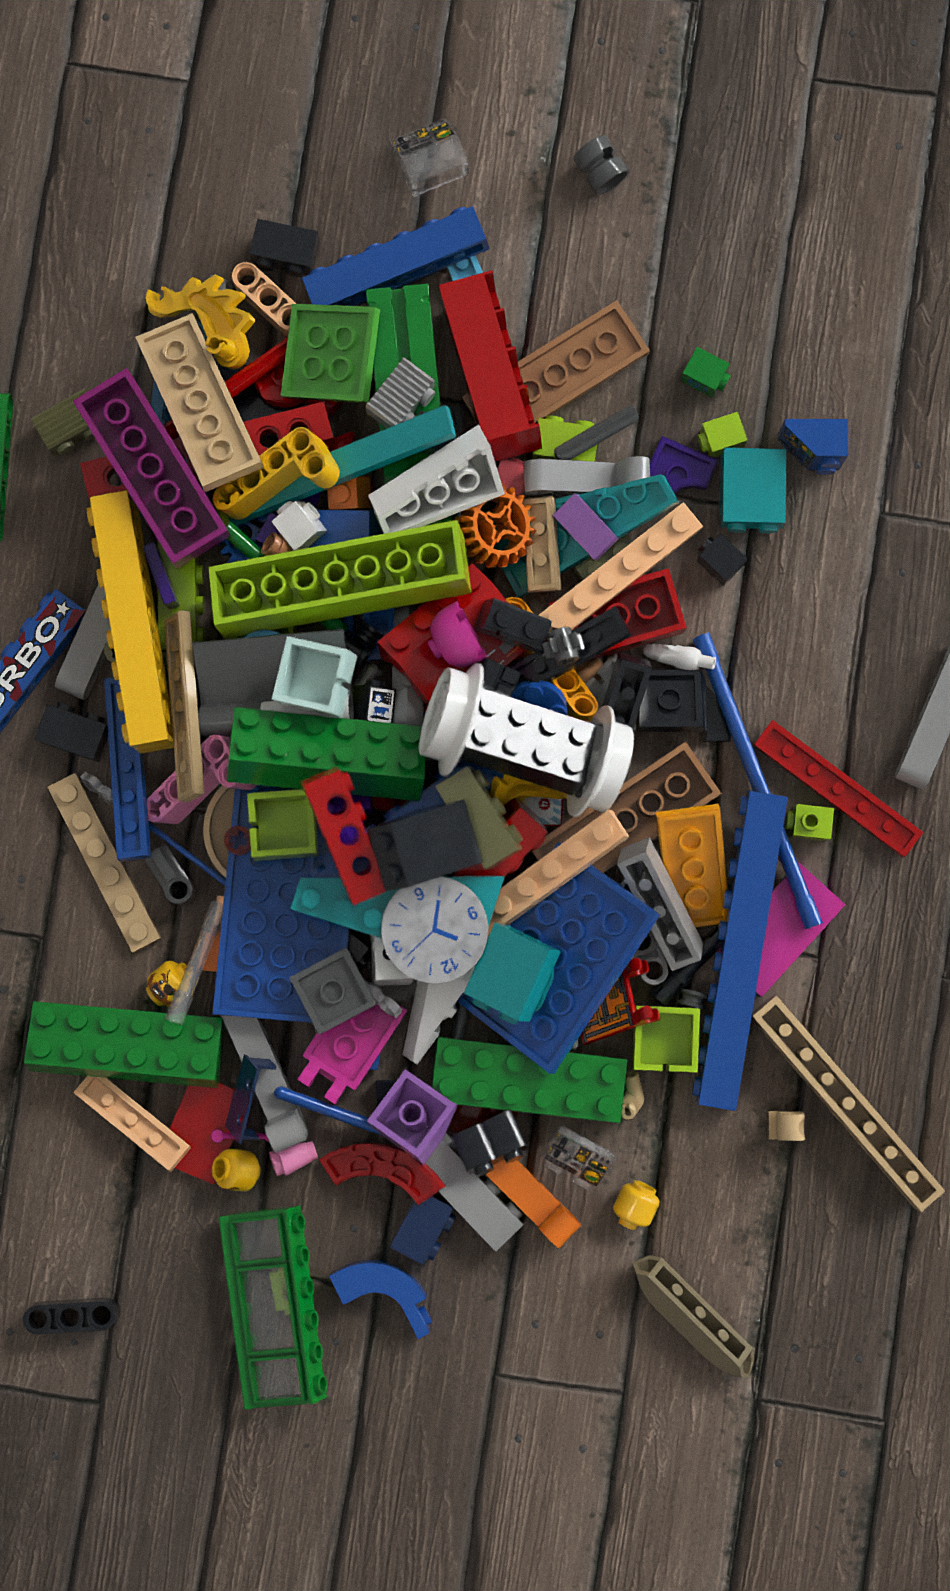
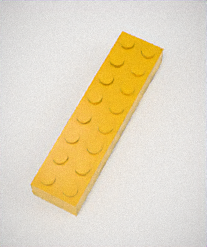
(132, 622)

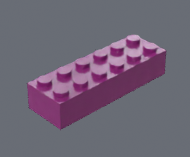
(151, 468)

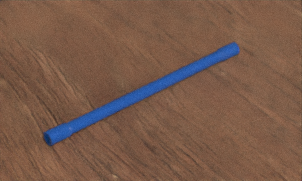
(803, 900)

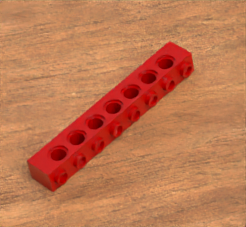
(313, 417)

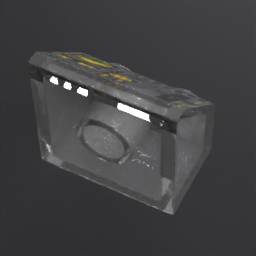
(430, 156)
(577, 1156)

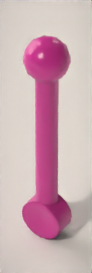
(217, 1136)

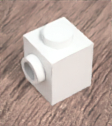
(299, 524)

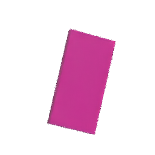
(785, 932)

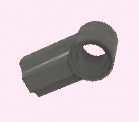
(170, 874)

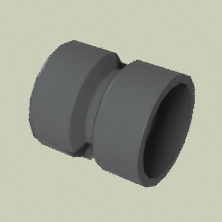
(599, 162)

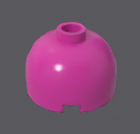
(455, 637)

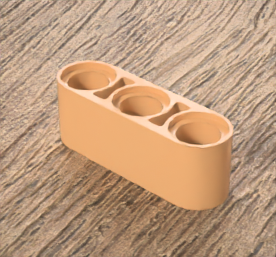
(258, 290)

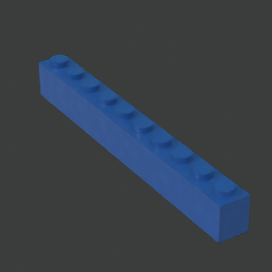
(740, 950)

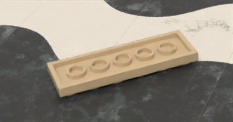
(199, 402)

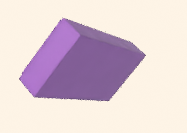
(585, 526)

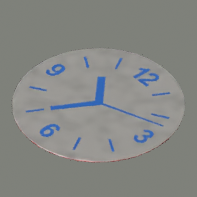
(435, 930)

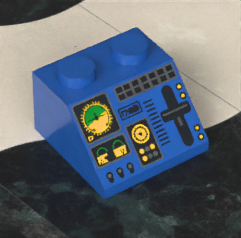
(816, 442)

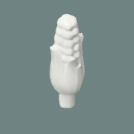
(679, 656)

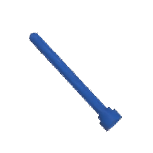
(323, 1108)

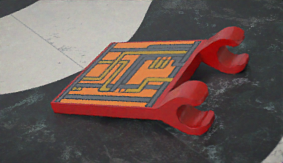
(618, 1009)

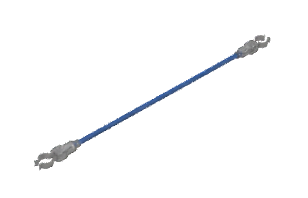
(105, 794)

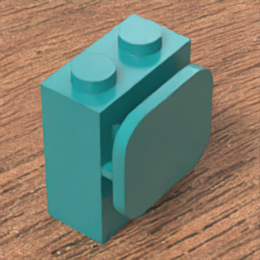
(752, 489)
(512, 974)

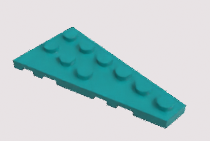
(619, 507)
(329, 901)

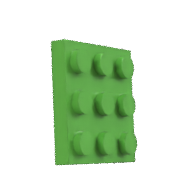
(330, 353)

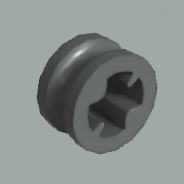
(692, 999)

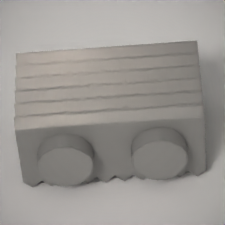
(401, 395)

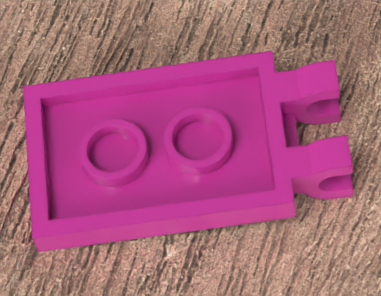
(349, 1050)

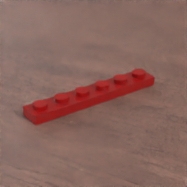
(838, 789)

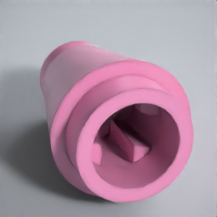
(293, 1158)

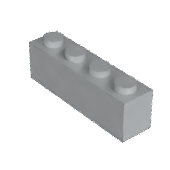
(653, 886)
(474, 1198)

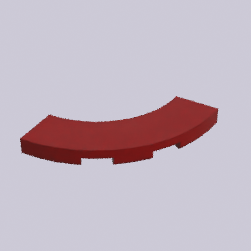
(386, 1162)

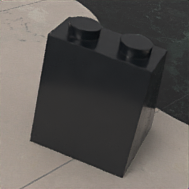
(424, 845)

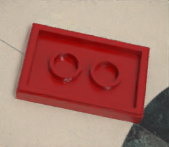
(195, 1119)

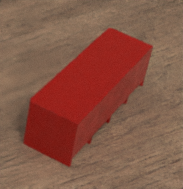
(489, 365)

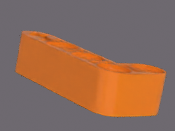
(535, 1201)

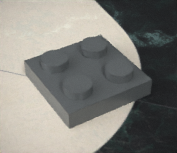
(332, 991)

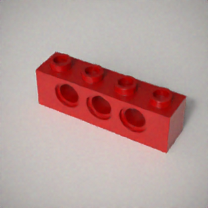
(319, 790)

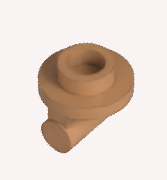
(589, 669)

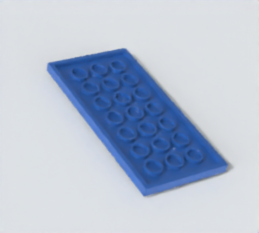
(262, 936)

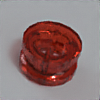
(234, 831)

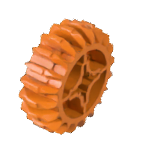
(511, 523)

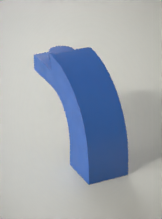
(385, 1278)

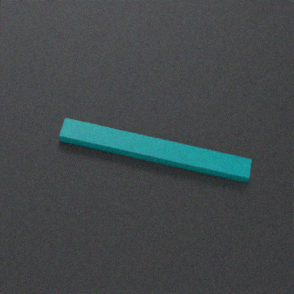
(371, 454)

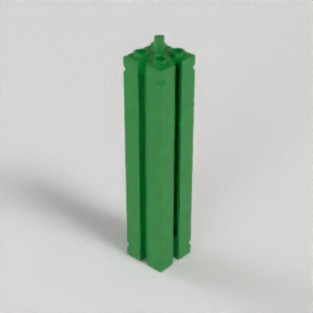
(404, 332)

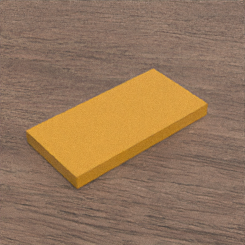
(695, 860)

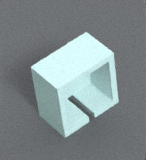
(314, 677)

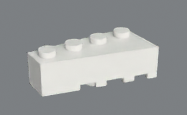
(440, 485)

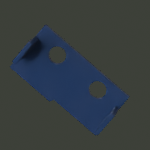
(243, 1097)

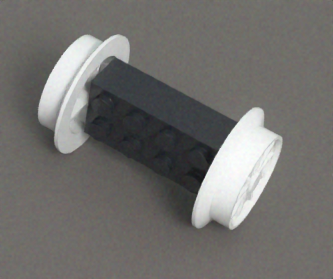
(526, 741)

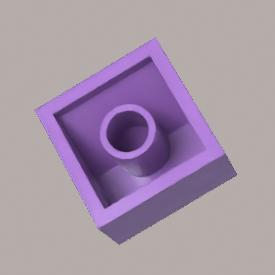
(413, 1117)

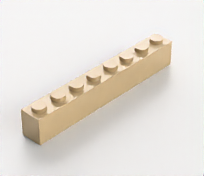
(847, 1103)

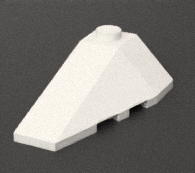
(429, 1008)

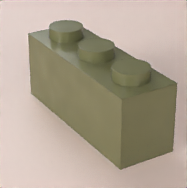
(494, 836)

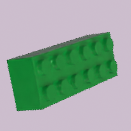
(291, 747)
(124, 1044)
(509, 1080)

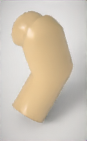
(633, 1097)

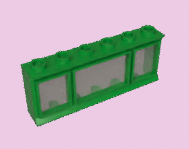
(273, 1307)

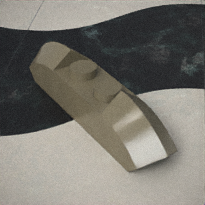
(693, 1317)

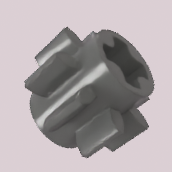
(563, 646)

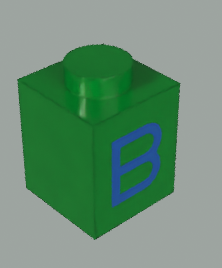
(706, 373)

